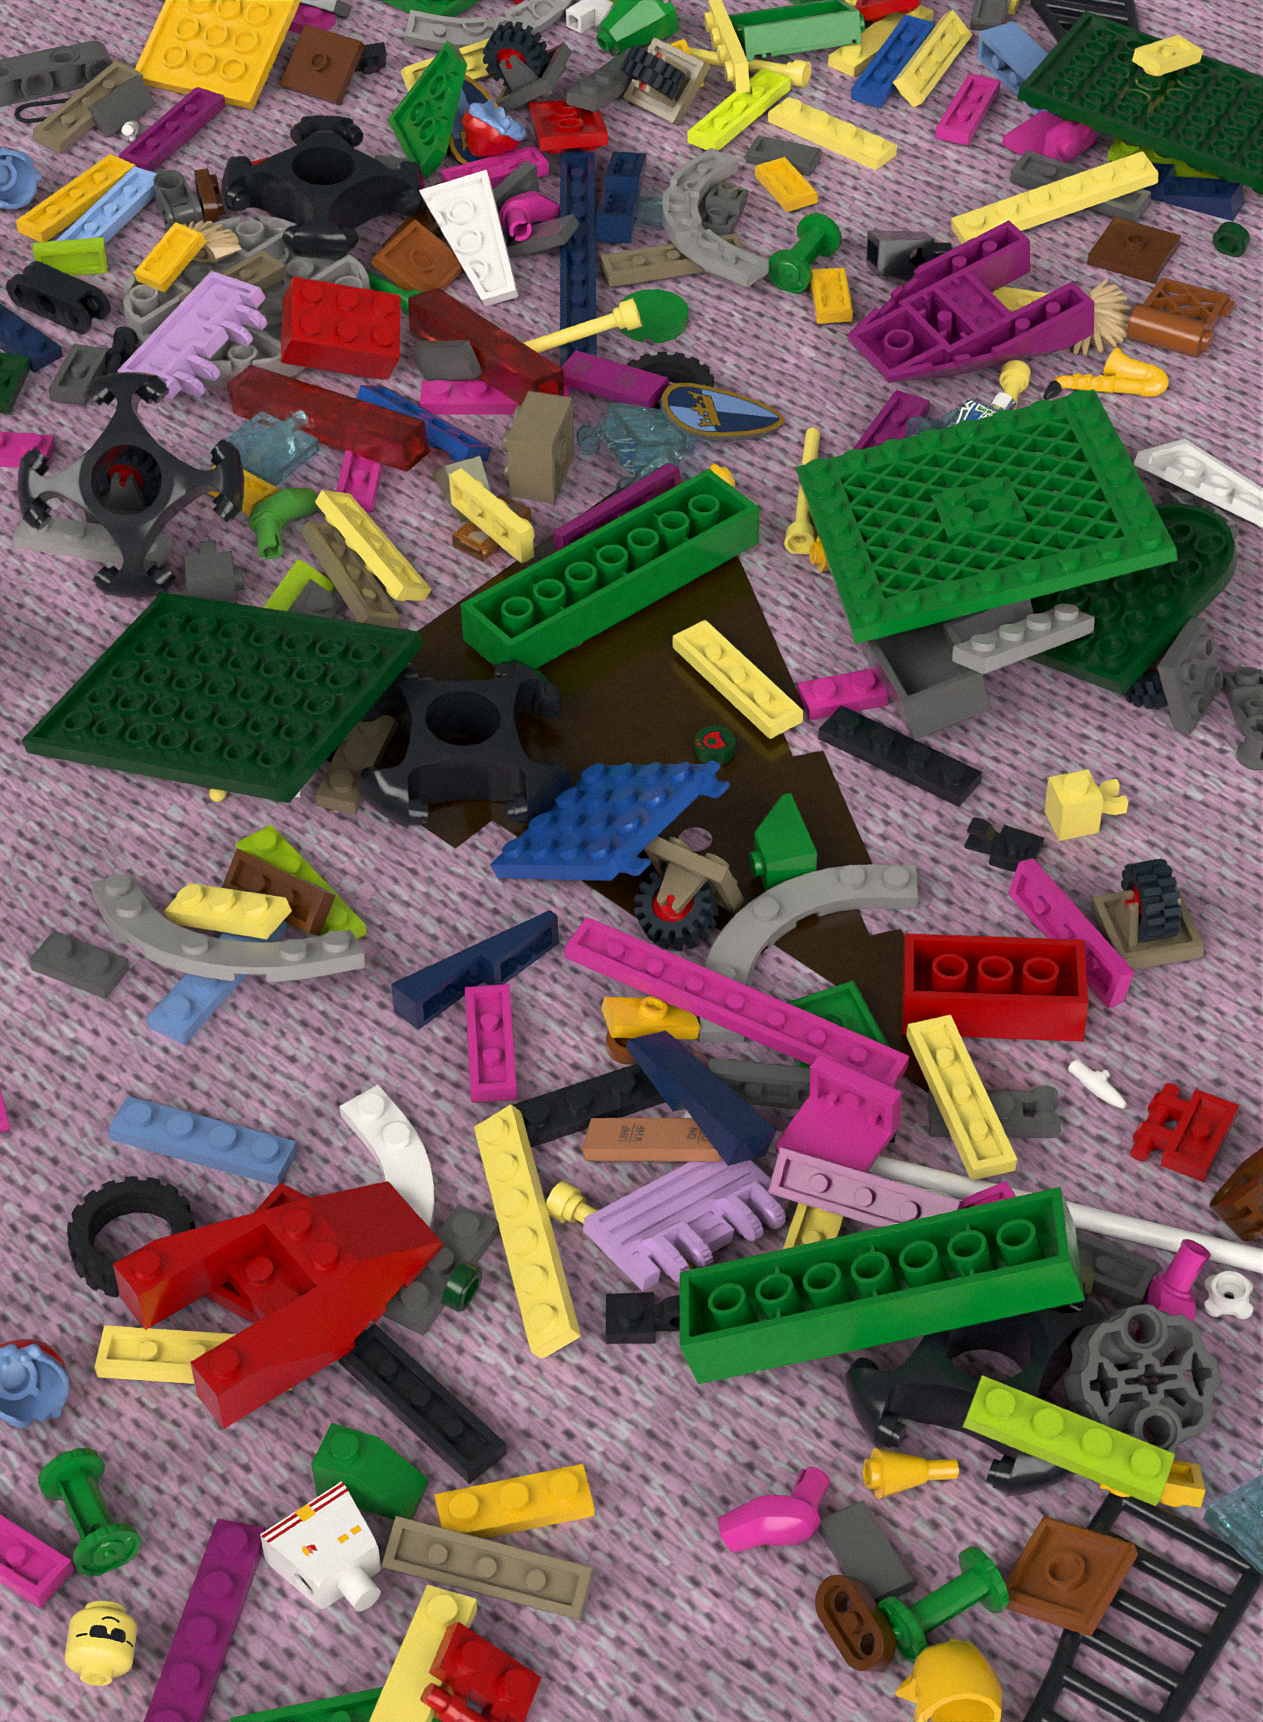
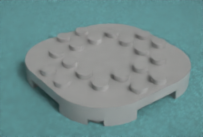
(148, 307)

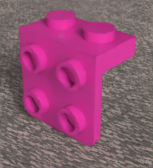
(1050, 137)
(845, 1116)

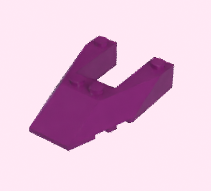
(954, 325)

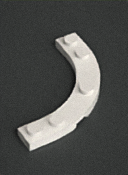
(395, 1148)

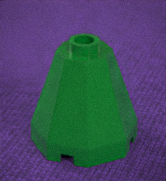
(636, 24)

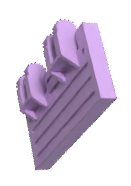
(199, 327)
(686, 1216)

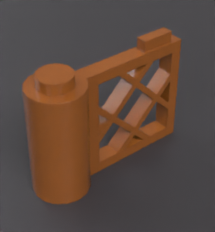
(1176, 328)

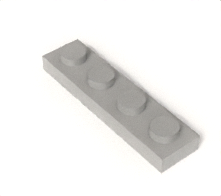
(84, 541)
(1023, 638)

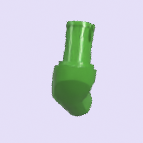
(275, 513)

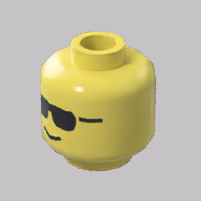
(101, 1642)

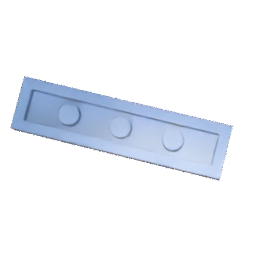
(115, 207)

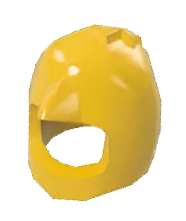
(953, 1685)

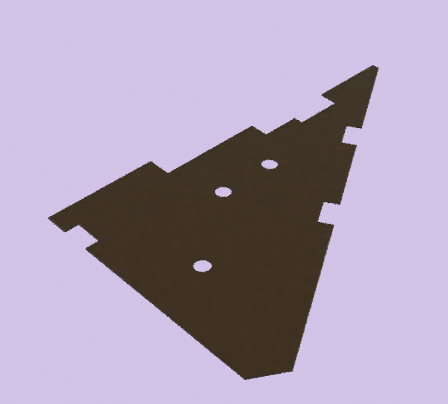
(642, 705)

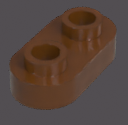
(208, 195)
(855, 1627)

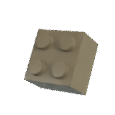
(539, 447)

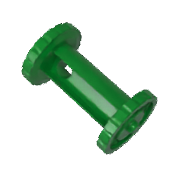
(817, 237)
(74, 1481)
(977, 1583)

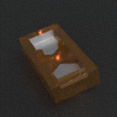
(476, 542)

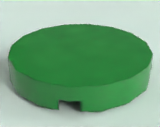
(661, 314)

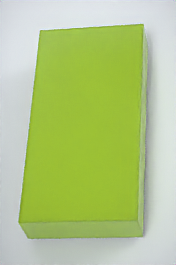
(74, 256)

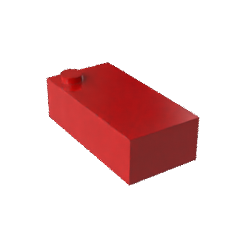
(997, 985)

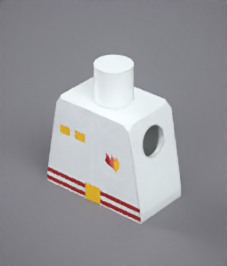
(326, 1551)

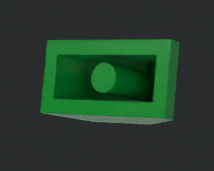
(782, 845)
(370, 1470)

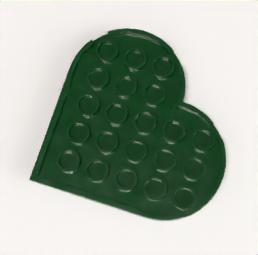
(1147, 608)

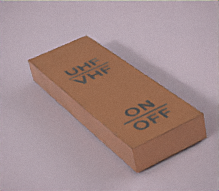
(647, 1140)

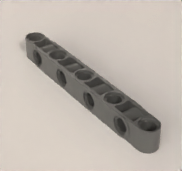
(56, 71)

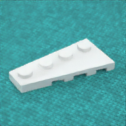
(473, 229)
(1204, 476)

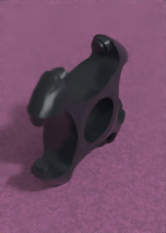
(323, 187)
(123, 437)
(481, 771)
(938, 1394)

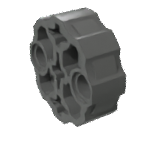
(1109, 1344)

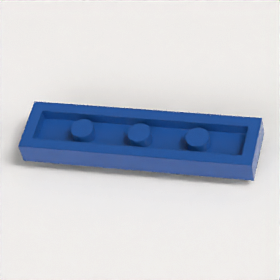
(877, 80)
(439, 432)

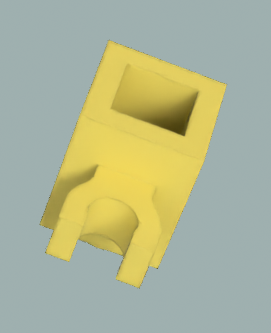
(1077, 803)

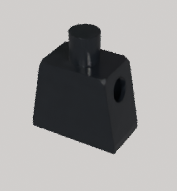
(891, 250)

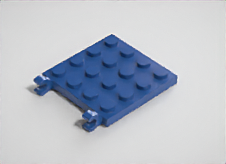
(606, 821)

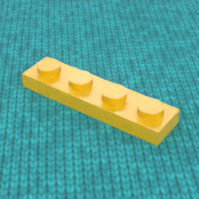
(73, 199)

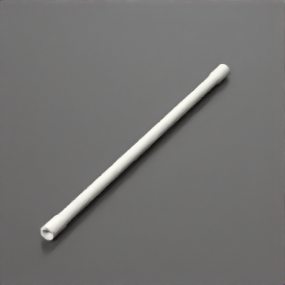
(1083, 1216)

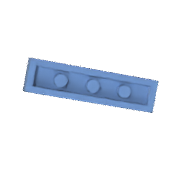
(197, 997)
(203, 1140)

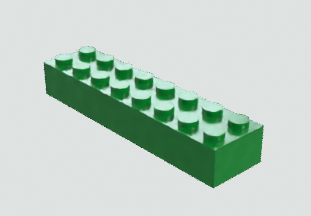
(611, 572)
(880, 1286)

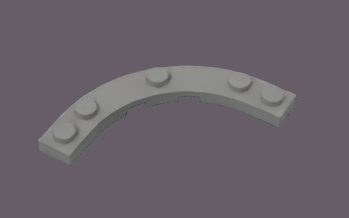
(434, 30)
(684, 221)
(780, 908)
(193, 953)

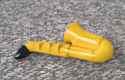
(1120, 376)

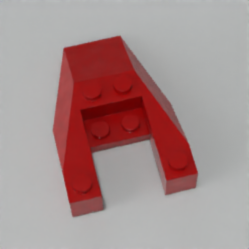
(306, 1271)

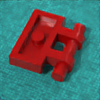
(1197, 1137)
(483, 1675)

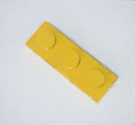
(517, 1503)

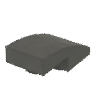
(724, 208)
(1244, 693)

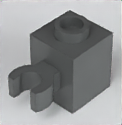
(213, 574)

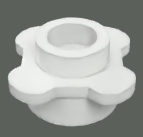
(1228, 1284)

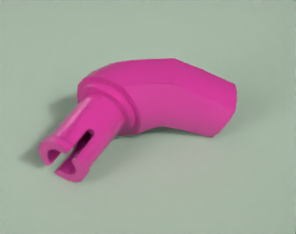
(523, 209)
(1172, 1290)
(777, 1518)

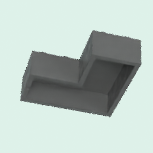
(920, 670)

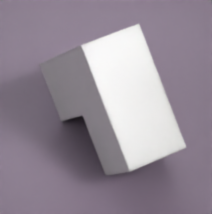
(586, 14)

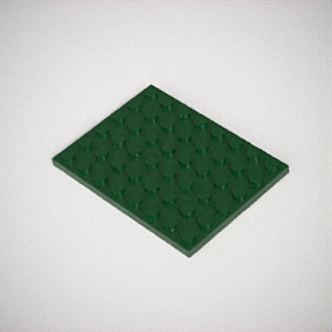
(1193, 114)
(224, 695)

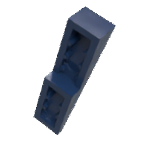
(1201, 195)
(620, 197)
(492, 961)
(688, 1084)

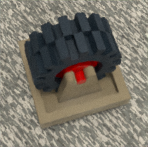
(663, 79)
(685, 895)
(1149, 918)

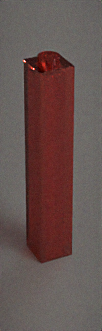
(503, 358)
(332, 417)

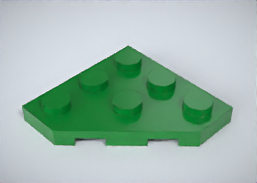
(428, 110)

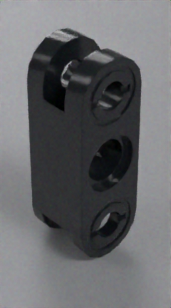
(58, 297)

